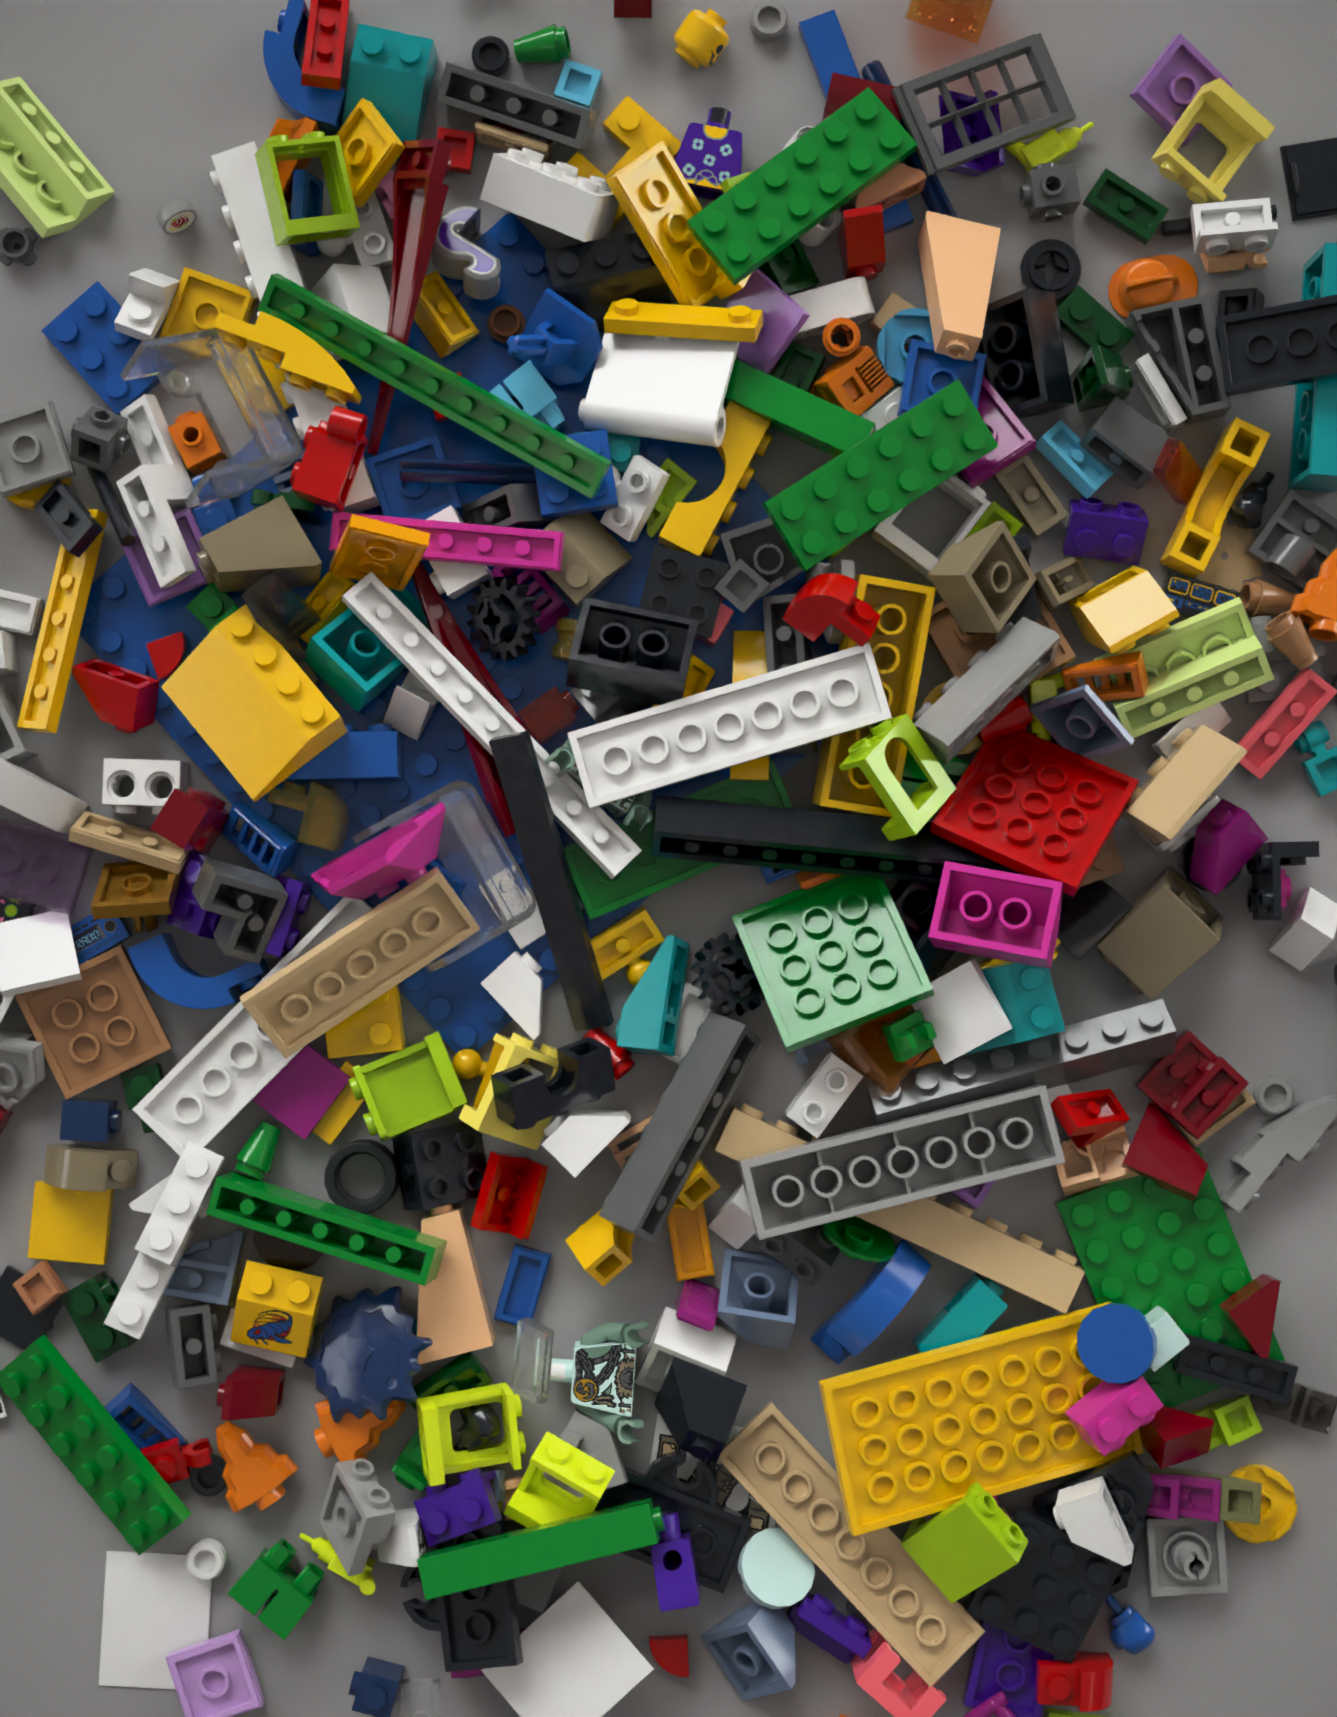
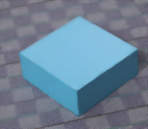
(578, 83)

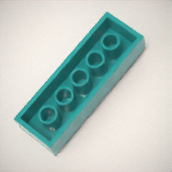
(1315, 402)

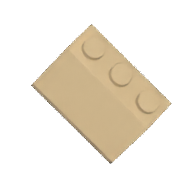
(1181, 782)

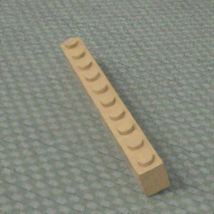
(931, 1223)

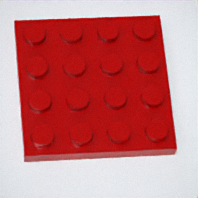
(1035, 808)

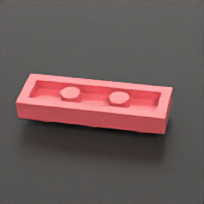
(1284, 721)

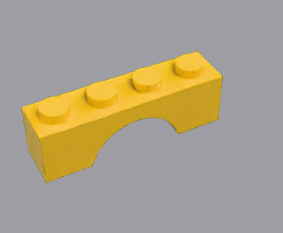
(1206, 510)
(694, 524)
(608, 1250)

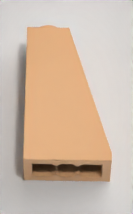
(957, 280)
(454, 1304)

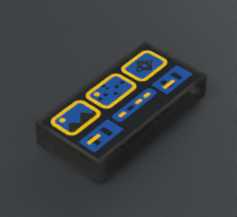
(1193, 595)

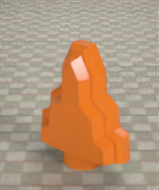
(1319, 602)
(352, 1436)
(251, 1469)

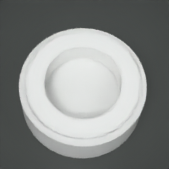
(206, 1559)

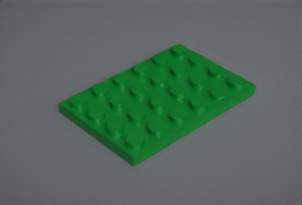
(1163, 1251)

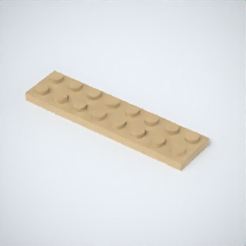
(869, 1568)

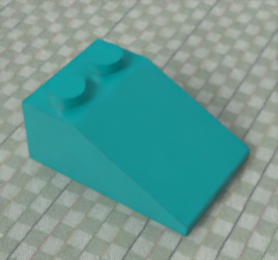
(394, 75)
(354, 658)
(1027, 1000)

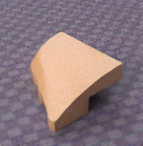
(1095, 1163)

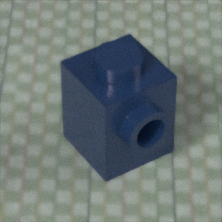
(376, 1687)

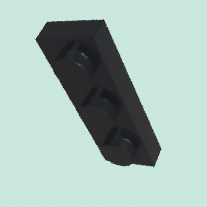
(1236, 1368)

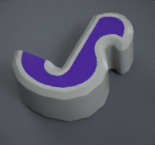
(460, 258)

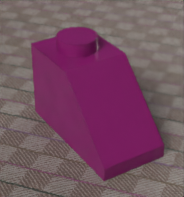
(1223, 845)

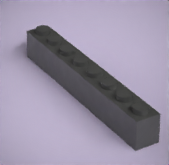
(1051, 1060)

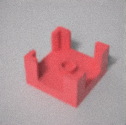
(898, 1697)

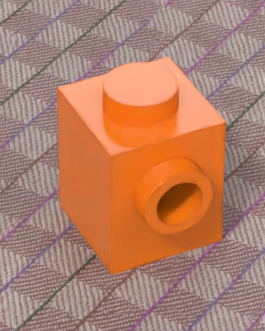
(196, 442)

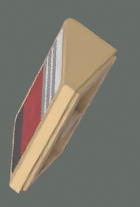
(506, 136)

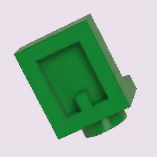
(212, 606)
(409, 1465)

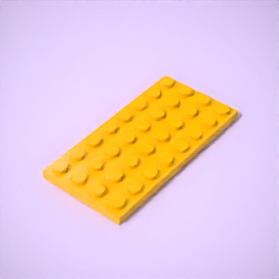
(962, 1414)

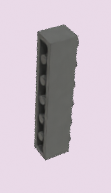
(680, 1127)

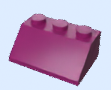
(997, 914)

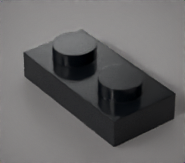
(68, 518)

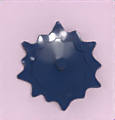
(366, 1354)

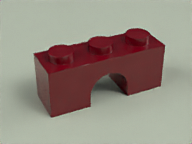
(191, 819)

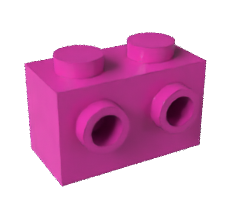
(1113, 1413)

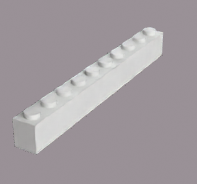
(248, 213)

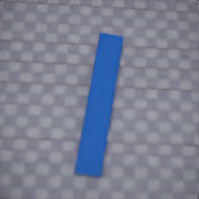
(830, 55)

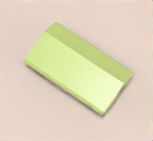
(43, 165)
(1194, 667)

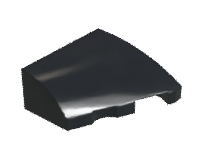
(1089, 916)

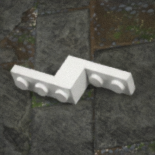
(157, 491)
(164, 1240)

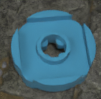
(898, 333)

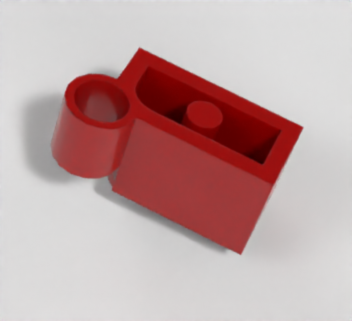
(331, 459)

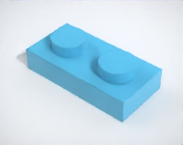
(1074, 462)

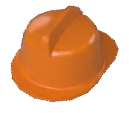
(1151, 283)

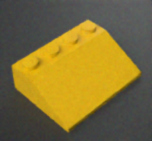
(253, 704)

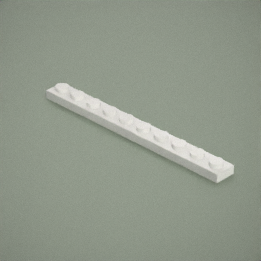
(484, 717)

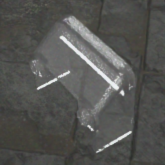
(235, 401)
(478, 855)

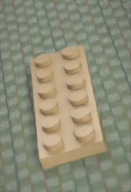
(360, 963)

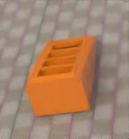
(1118, 665)

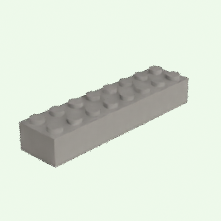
(901, 1161)

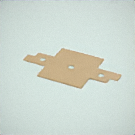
(1238, 565)

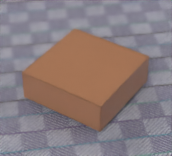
(40, 1287)

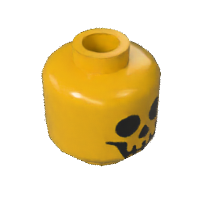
(701, 38)

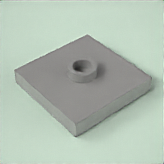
(32, 449)

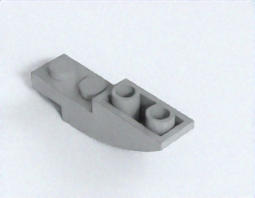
(1288, 1135)

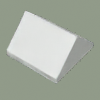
(358, 292)

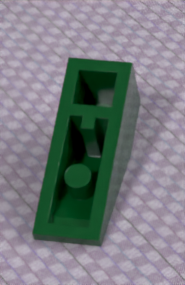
(1100, 379)

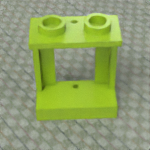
(911, 812)

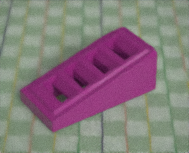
(553, 611)
(697, 1304)

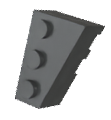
(1186, 352)

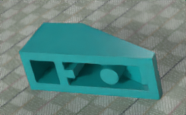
(654, 1007)

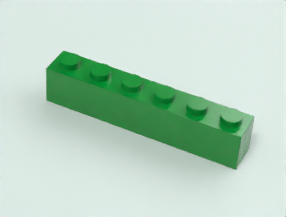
(327, 1227)

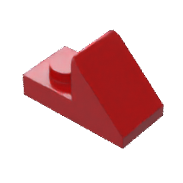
(1089, 1115)

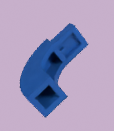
(283, 67)
(171, 978)
(873, 1305)

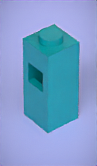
(964, 1316)

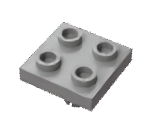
(1185, 1556)

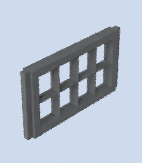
(920, 128)

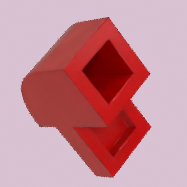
(829, 601)
(1082, 1683)

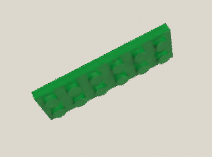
(801, 186)
(880, 475)
(649, 873)
(92, 1445)

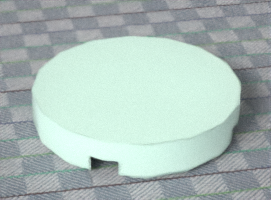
(775, 1569)

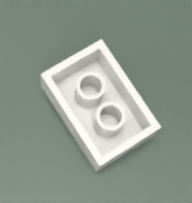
(550, 194)

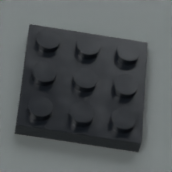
(1050, 1592)

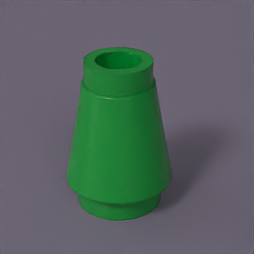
(543, 46)
(259, 1151)

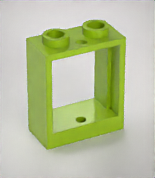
(310, 229)

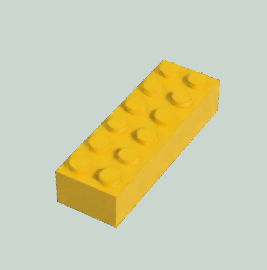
(899, 655)

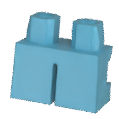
(532, 395)

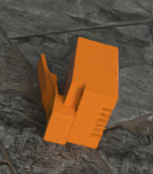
(853, 381)

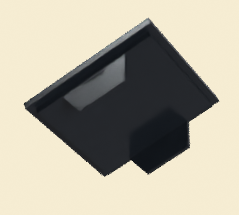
(1311, 178)

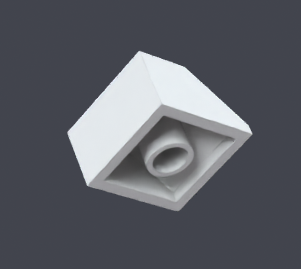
(583, 1135)
(686, 1342)

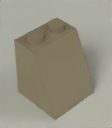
(256, 544)
(1161, 934)

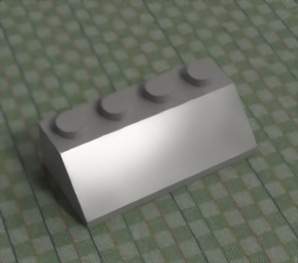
(986, 687)

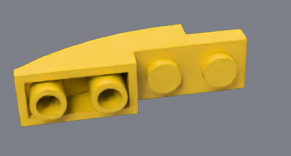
(302, 357)

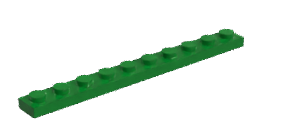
(435, 386)

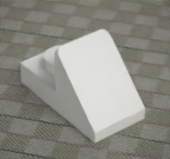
(146, 304)
(410, 707)

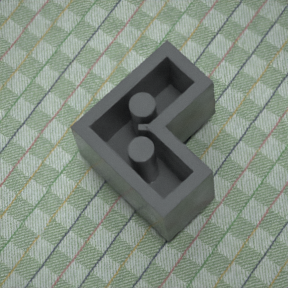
(247, 905)

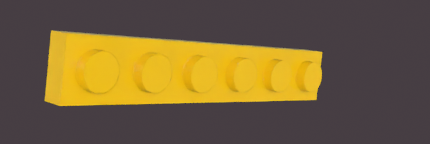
(59, 636)

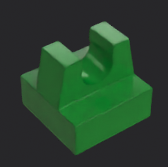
(908, 1035)

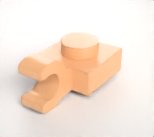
(1233, 261)

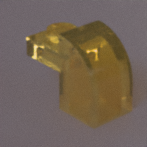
(324, 815)

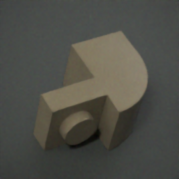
(90, 1168)

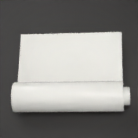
(660, 388)

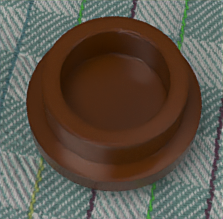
(505, 322)

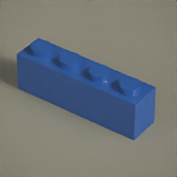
(356, 757)

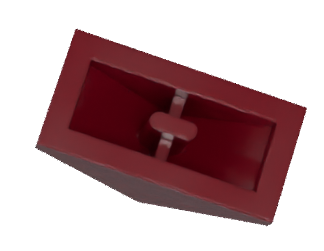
(1253, 1312)
(1176, 1436)

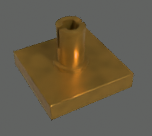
(135, 892)

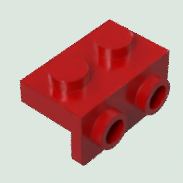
(509, 1195)

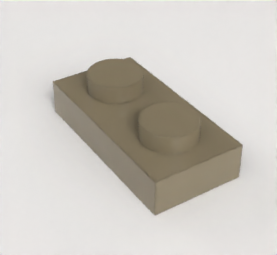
(1030, 496)

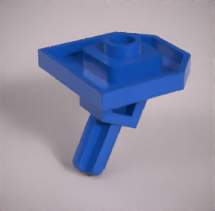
(558, 340)

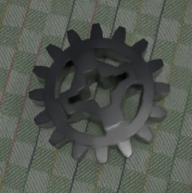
(504, 618)
(720, 983)

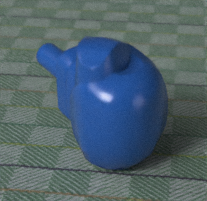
(1130, 1628)

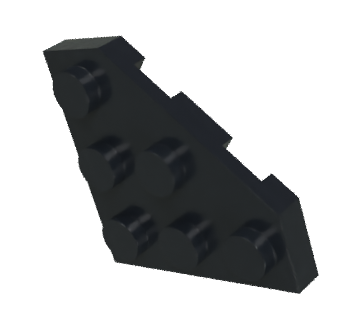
(1130, 1490)

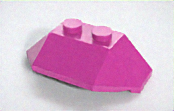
(385, 858)

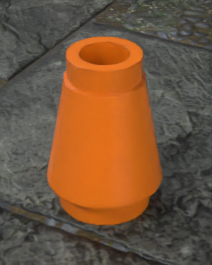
(848, 330)

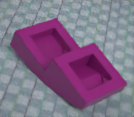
(1185, 1497)

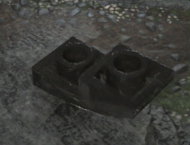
(1306, 1407)

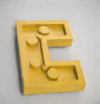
(636, 132)

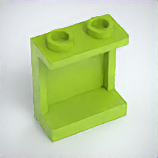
(408, 1088)
(965, 1544)

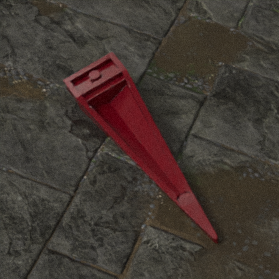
(417, 213)
(450, 635)

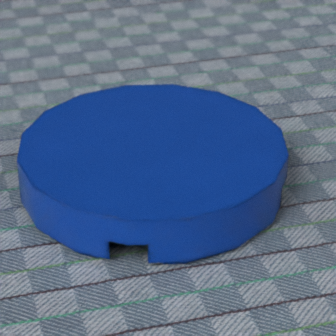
(1116, 1343)

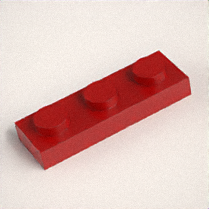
(325, 44)

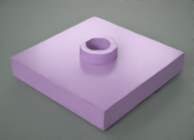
(216, 1677)

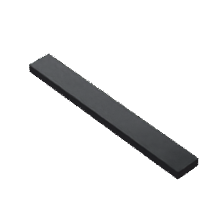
(551, 880)

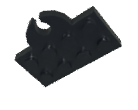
(714, 1529)
(475, 1624)

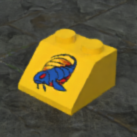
(277, 1309)

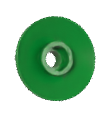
(860, 1239)

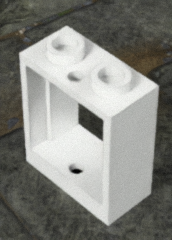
(911, 551)

